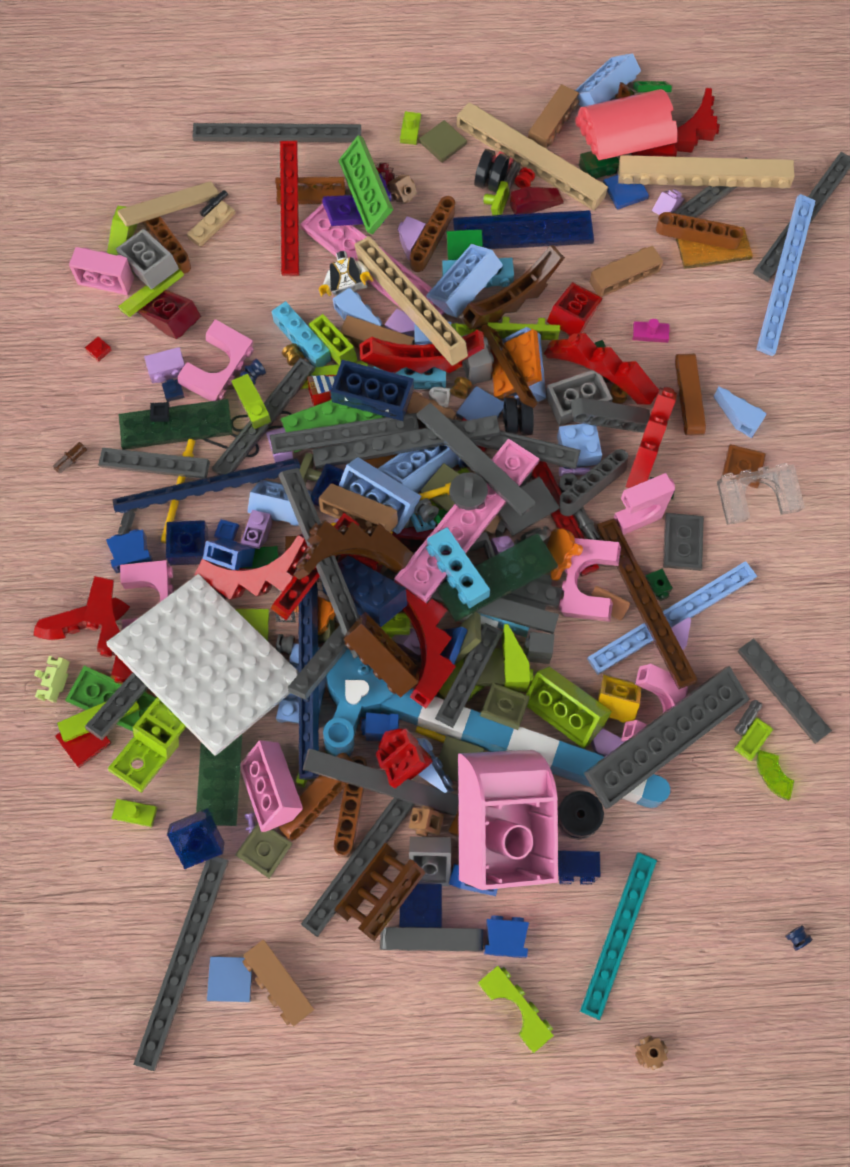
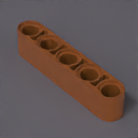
(699, 230)
(161, 232)
(432, 234)
(690, 394)
(314, 802)
(349, 816)

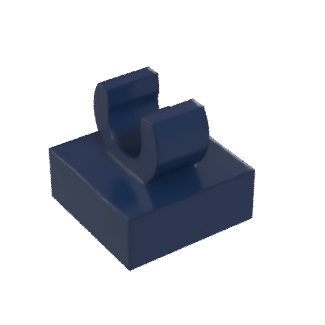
(172, 390)

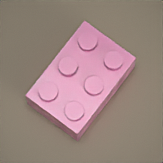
(101, 270)

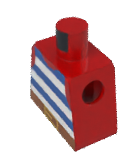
(320, 388)

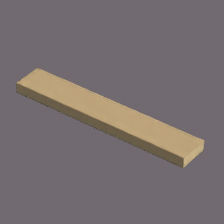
(167, 204)

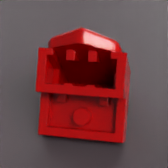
(401, 756)

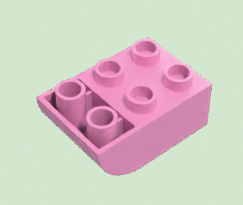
(507, 820)

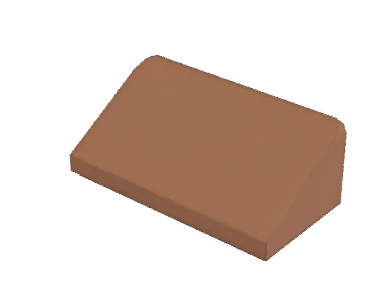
(619, 606)

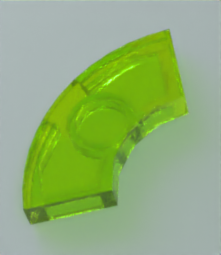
(772, 775)

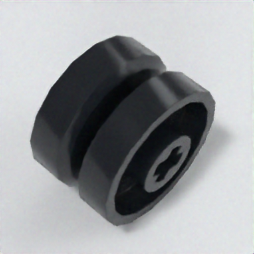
(491, 170)
(517, 414)
(588, 806)

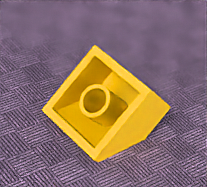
(620, 697)

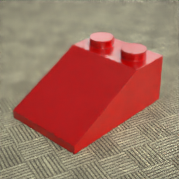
(574, 309)

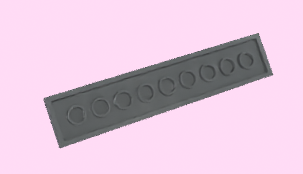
(666, 737)

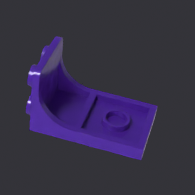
(343, 209)

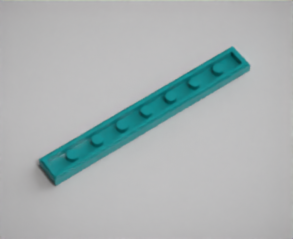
(618, 936)

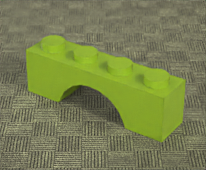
(534, 1030)

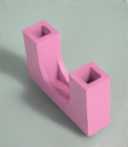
(213, 385)
(645, 503)
(147, 574)
(576, 603)
(662, 685)

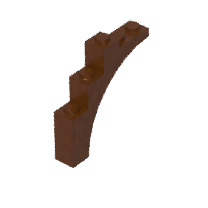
(512, 297)
(373, 543)

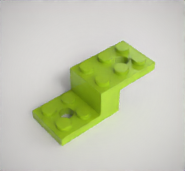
(153, 743)

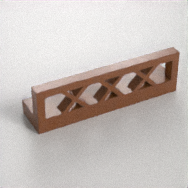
(312, 193)

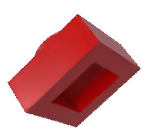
(98, 348)

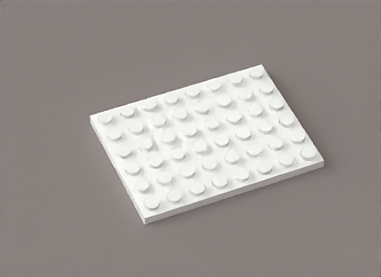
(205, 663)

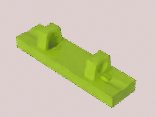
(547, 332)

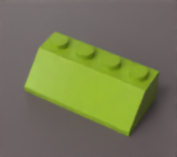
(566, 706)

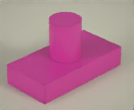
(651, 331)

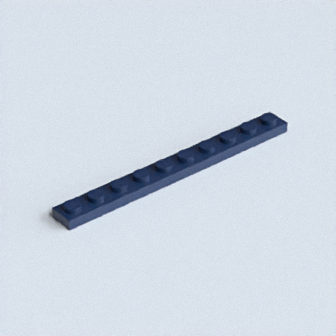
(199, 487)
(310, 707)

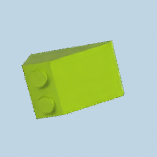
(516, 665)

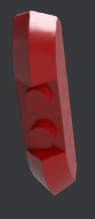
(71, 621)

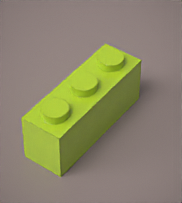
(334, 340)

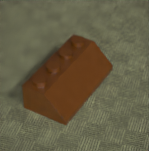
(382, 655)

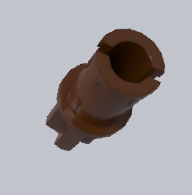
(69, 457)

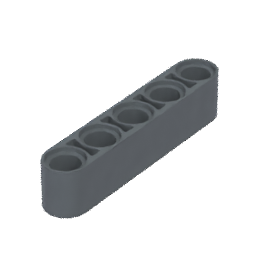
(610, 414)
(593, 482)
(431, 939)

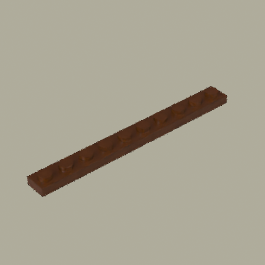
(649, 608)

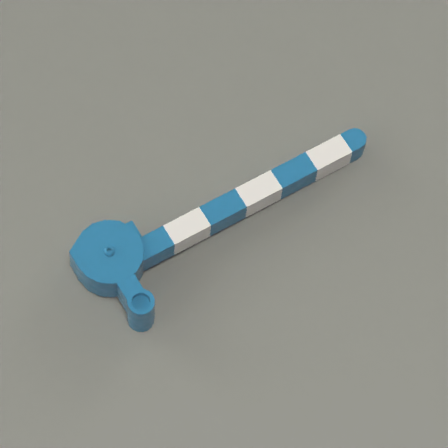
(470, 727)

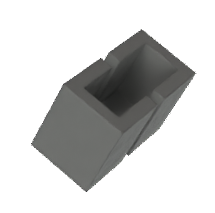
(539, 647)

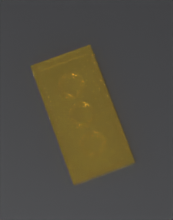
(700, 255)

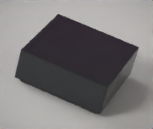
(160, 412)

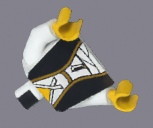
(345, 274)

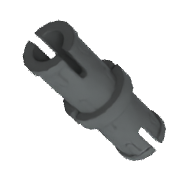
(586, 524)

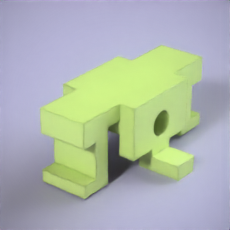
(56, 681)

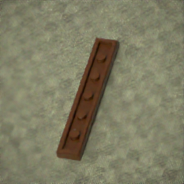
(509, 366)

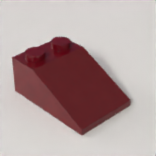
(171, 313)

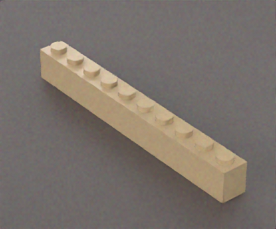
(532, 155)
(705, 171)
(411, 301)

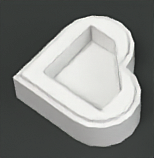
(440, 395)
(355, 690)

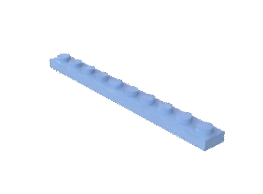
(785, 275)
(687, 607)

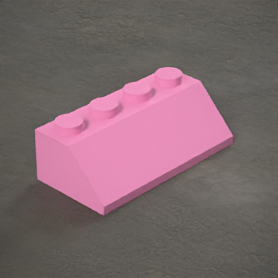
(270, 785)

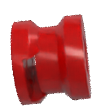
(524, 178)

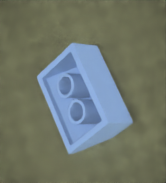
(272, 499)

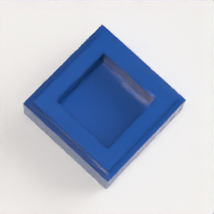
(226, 530)

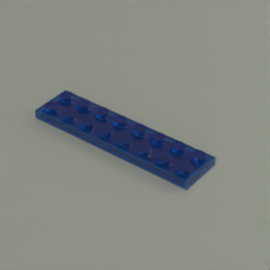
(530, 229)

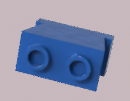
(129, 549)
(228, 553)
(377, 724)
(506, 937)

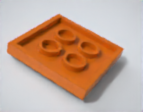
(526, 355)

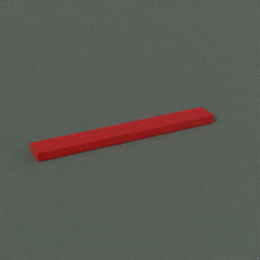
(289, 208)
(561, 521)

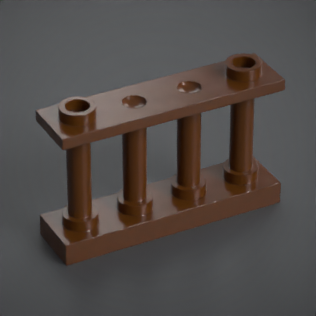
(390, 901)

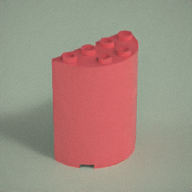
(628, 124)

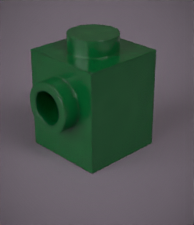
(659, 584)

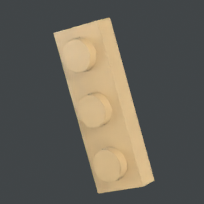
(211, 224)

